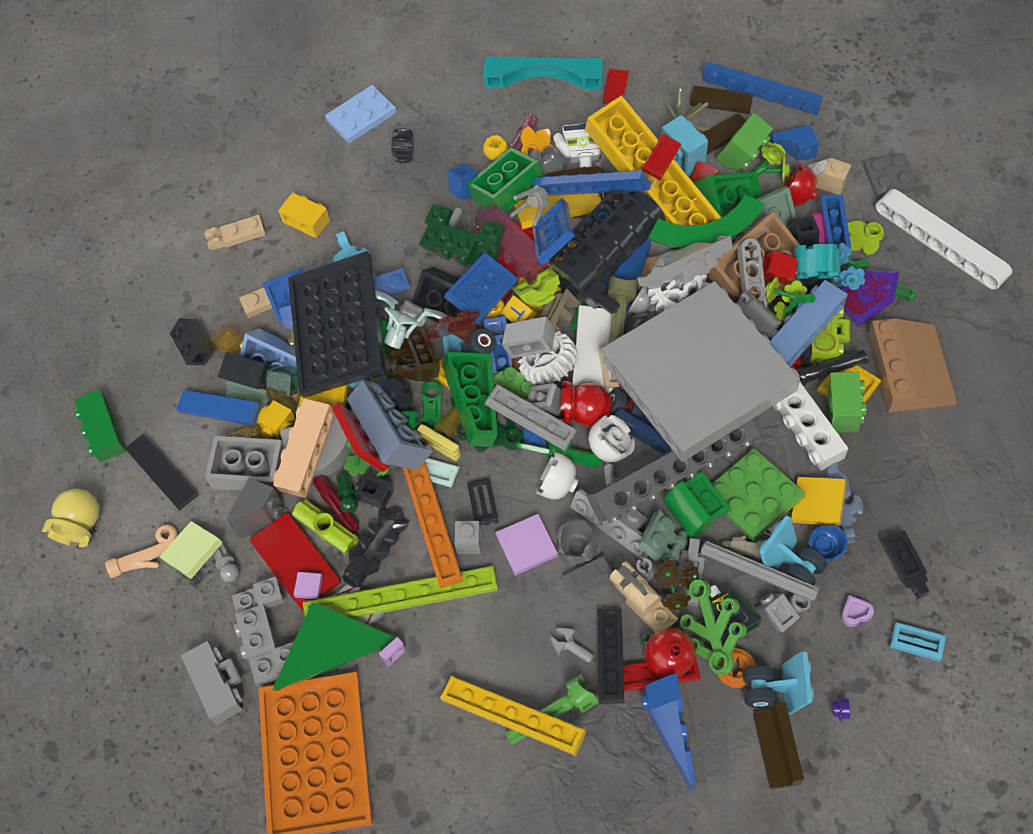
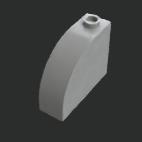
(333, 453)

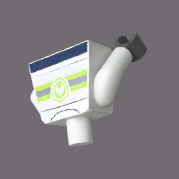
(576, 144)

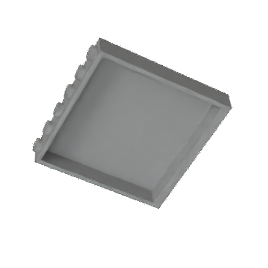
(700, 370)

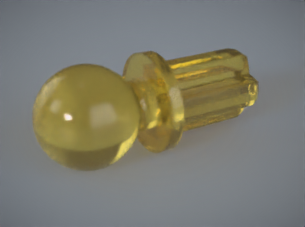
(282, 399)

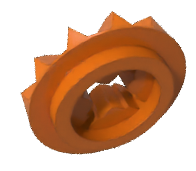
(745, 661)

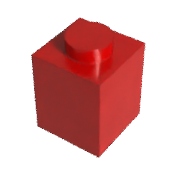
(780, 266)

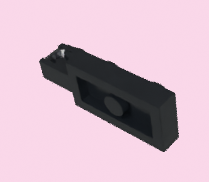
(906, 563)

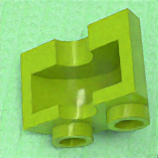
(541, 291)

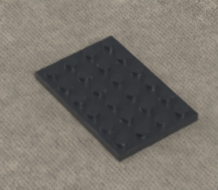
(336, 325)

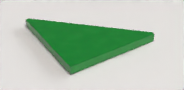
(328, 642)

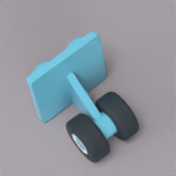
(779, 550)
(794, 684)

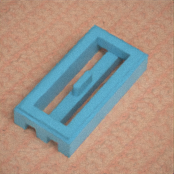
(919, 642)

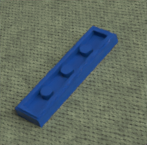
(218, 407)

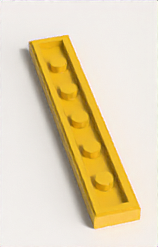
(513, 715)

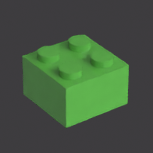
(745, 143)
(845, 401)

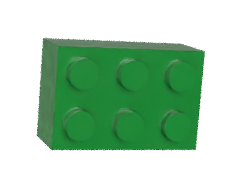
(505, 179)

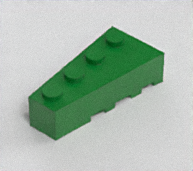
(471, 385)

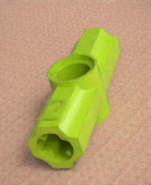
(315, 519)

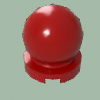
(584, 403)

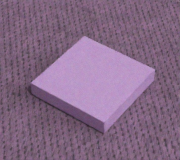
(526, 544)

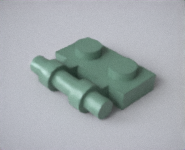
(660, 534)

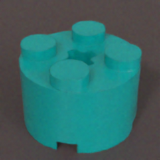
(818, 261)

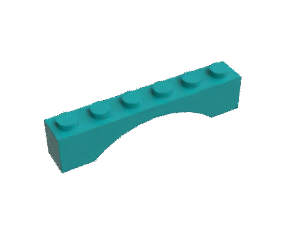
(504, 71)

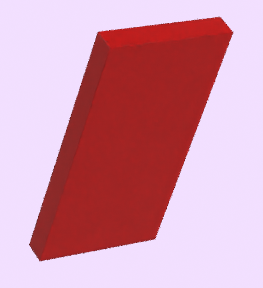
(289, 552)

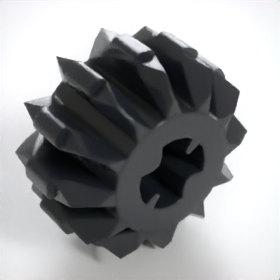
(402, 145)

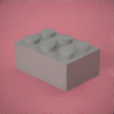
(239, 459)

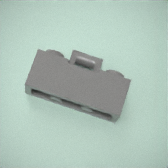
(214, 691)

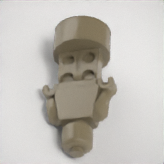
(742, 547)

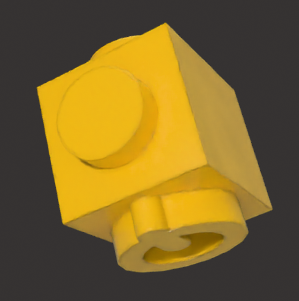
(275, 418)

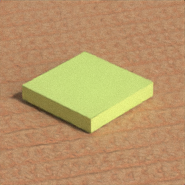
(191, 549)

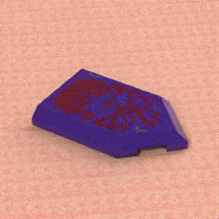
(871, 296)

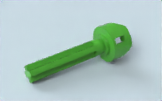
(577, 697)

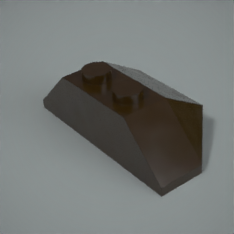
(415, 358)

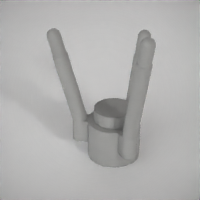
(536, 198)

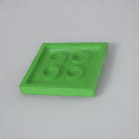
(757, 494)

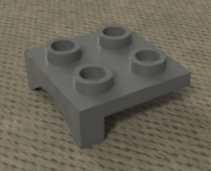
(763, 318)

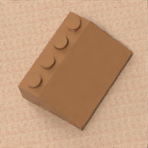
(771, 236)
(910, 365)

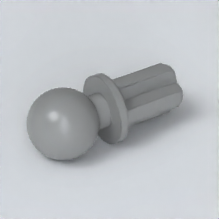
(228, 571)

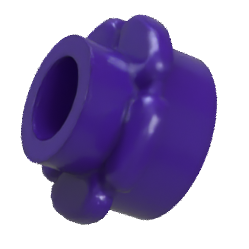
(841, 708)

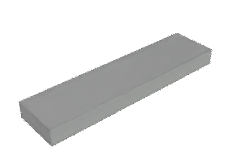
(531, 417)

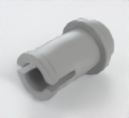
(645, 566)

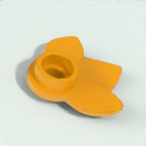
(536, 140)

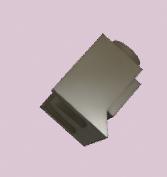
(557, 308)

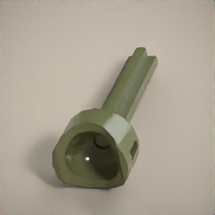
(622, 292)

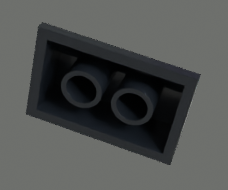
(431, 292)

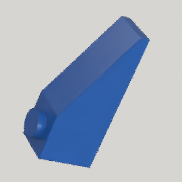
(499, 356)

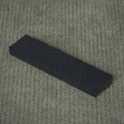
(161, 472)
(610, 656)

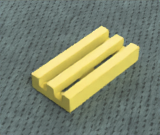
(439, 442)

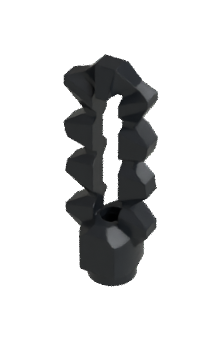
(359, 566)

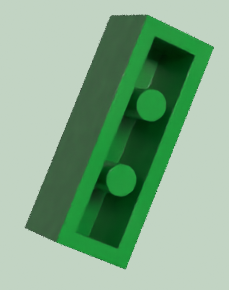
(98, 426)

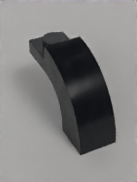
(807, 233)

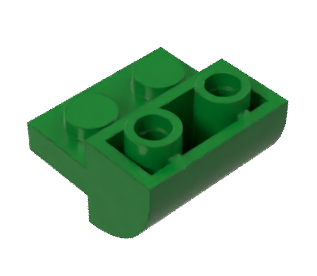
(696, 505)

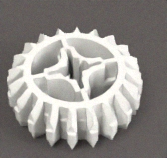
(552, 365)

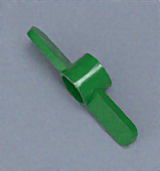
(576, 456)

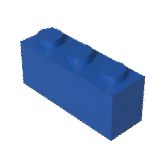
(834, 219)

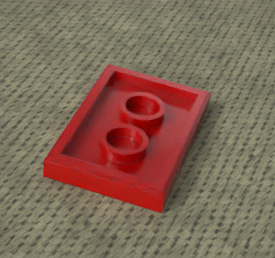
(358, 437)

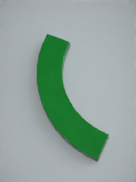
(729, 225)

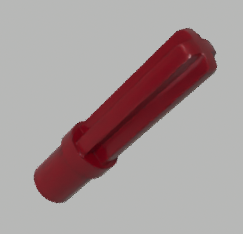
(330, 496)

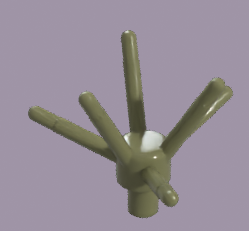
(697, 109)

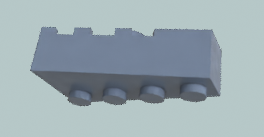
(387, 427)

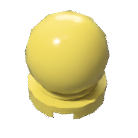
(72, 515)

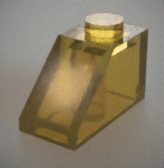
(225, 341)

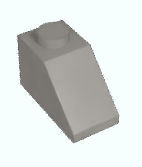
(546, 398)

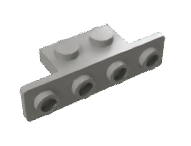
(622, 530)

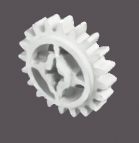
(675, 292)

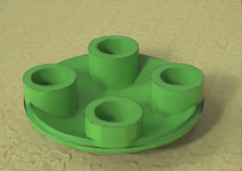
(513, 381)

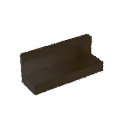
(778, 747)

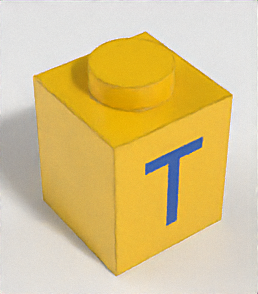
(518, 310)

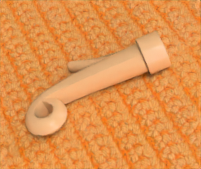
(142, 558)

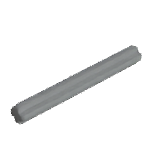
(760, 571)

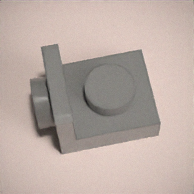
(778, 611)

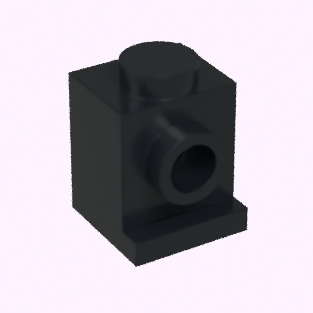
(370, 484)

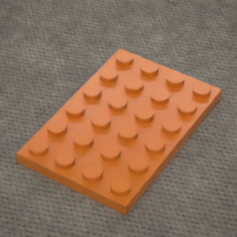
(314, 756)

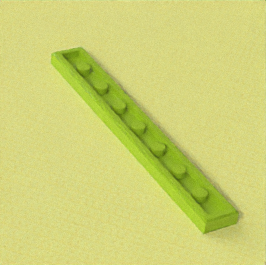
(408, 594)

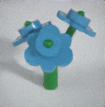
(852, 275)

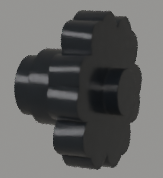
(396, 389)

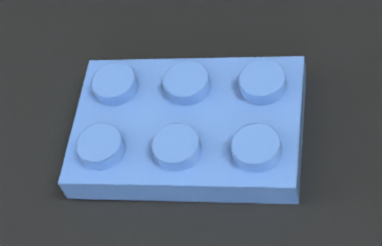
(360, 114)

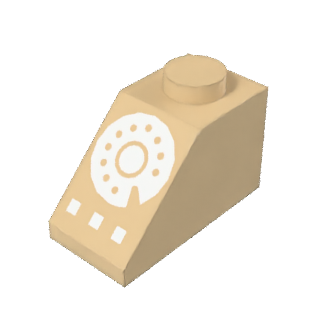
(831, 174)

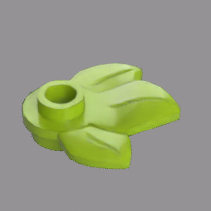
(861, 237)

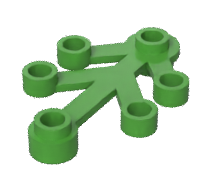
(714, 630)

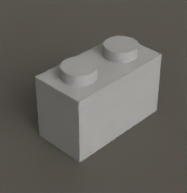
(528, 337)

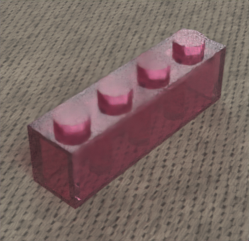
(515, 245)

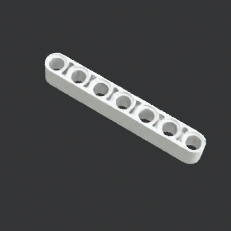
(944, 239)

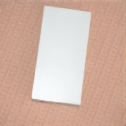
(591, 332)

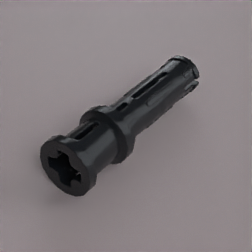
(822, 369)

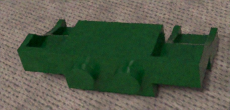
(460, 244)

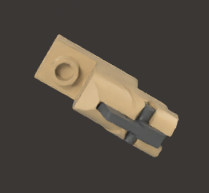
(642, 598)

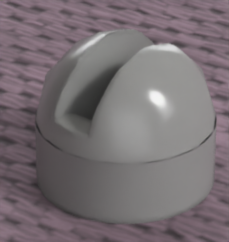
(799, 600)

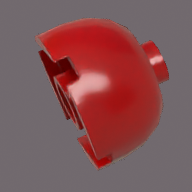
(802, 185)
(659, 655)

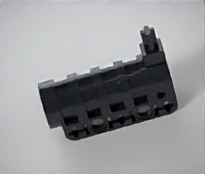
(606, 246)

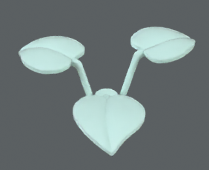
(397, 333)

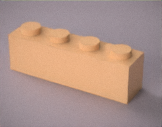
(304, 448)

